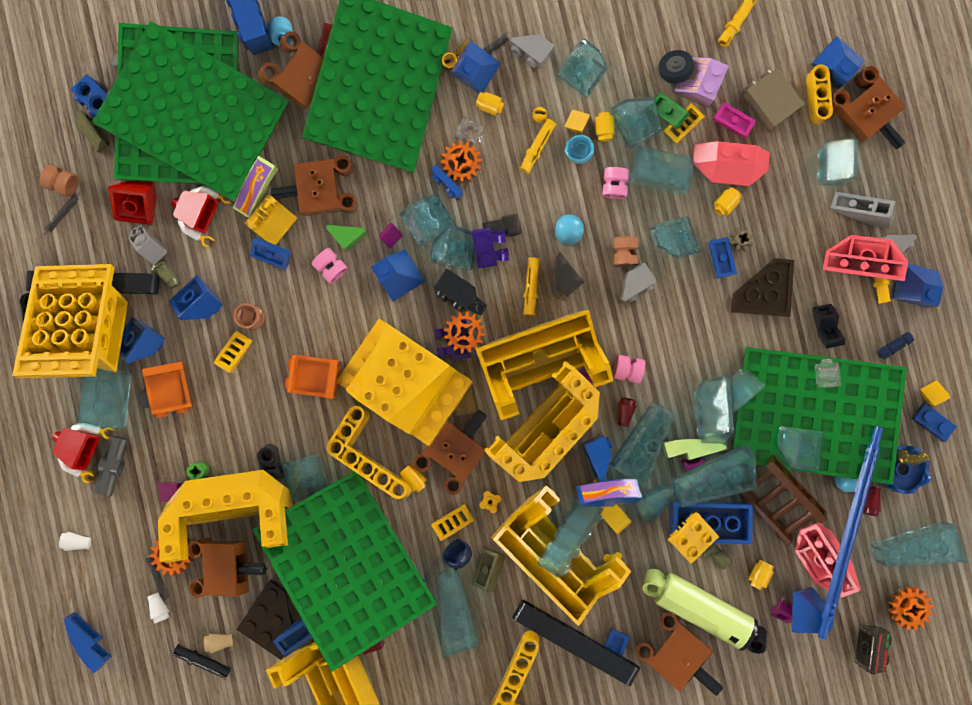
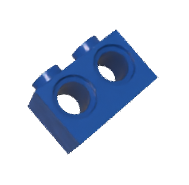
(94, 98)

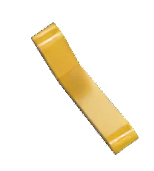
(363, 460)
(517, 668)

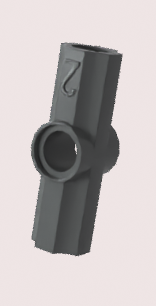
(111, 465)

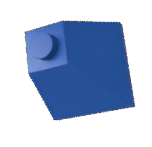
(840, 61)
(475, 67)
(397, 274)
(920, 287)
(195, 301)
(139, 341)
(598, 455)
(807, 611)

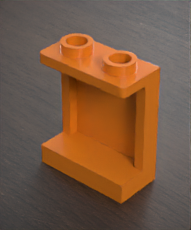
(313, 376)
(167, 389)

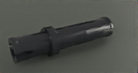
(201, 661)

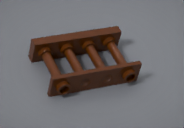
(800, 497)

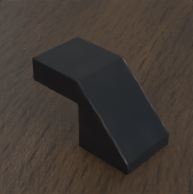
(827, 326)

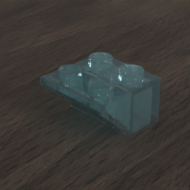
(426, 219)

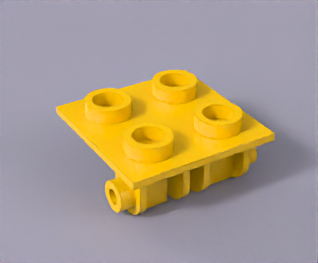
(271, 220)
(693, 537)

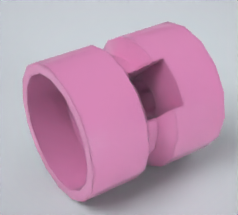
(616, 176)
(326, 260)
(629, 369)

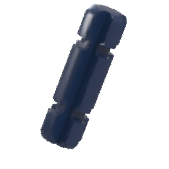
(895, 345)

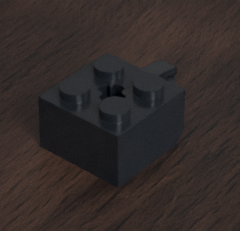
(459, 292)

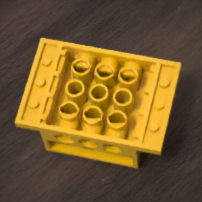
(71, 323)
(404, 382)

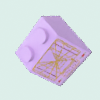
(704, 81)

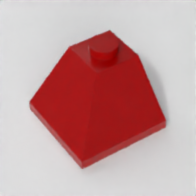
(133, 201)

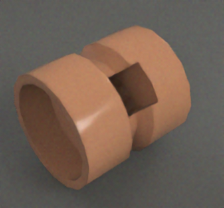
(61, 181)
(625, 251)
(249, 316)

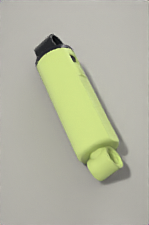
(705, 611)

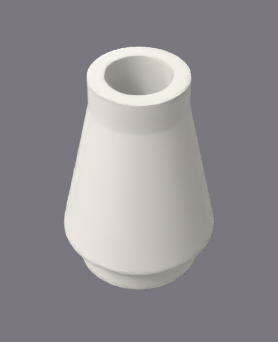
(72, 541)
(157, 608)

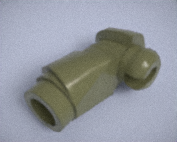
(165, 274)
(718, 555)

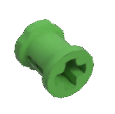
(200, 466)

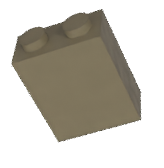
(772, 98)

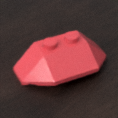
(731, 162)
(867, 258)
(818, 553)

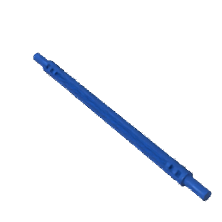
(850, 532)

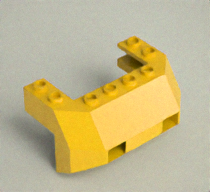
(539, 353)
(550, 428)
(220, 500)
(525, 539)
(341, 687)

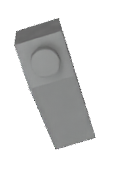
(865, 209)

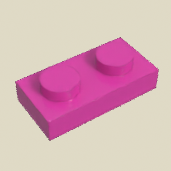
(734, 120)

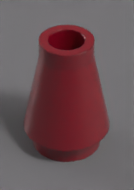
(626, 409)
(873, 502)

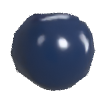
(457, 554)

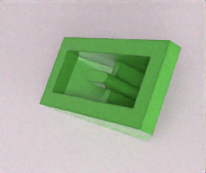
(347, 236)

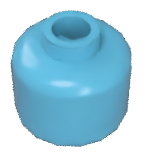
(278, 28)

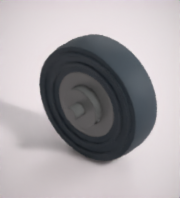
(676, 66)

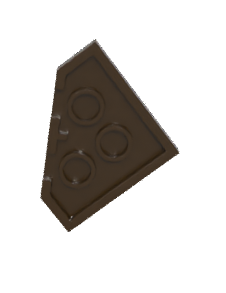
(767, 291)
(268, 618)

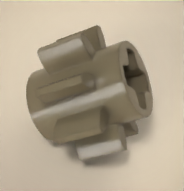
(736, 240)

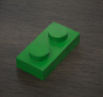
(670, 111)

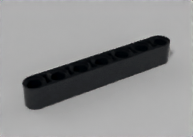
(123, 282)
(576, 642)

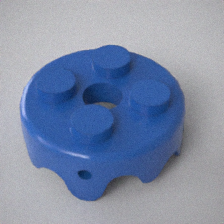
(913, 477)

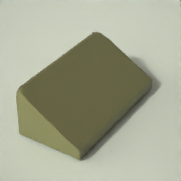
(91, 131)
(488, 570)

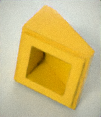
(577, 121)
(934, 393)

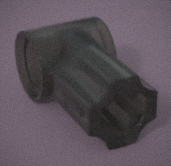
(508, 223)

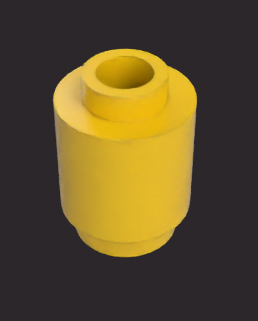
(489, 103)
(605, 126)
(727, 202)
(413, 478)
(761, 575)

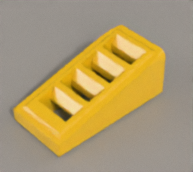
(697, 113)
(227, 348)
(435, 525)

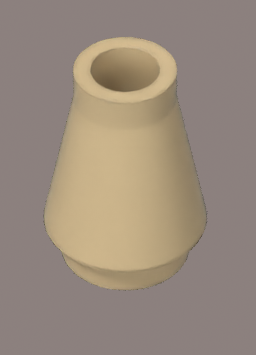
(217, 642)

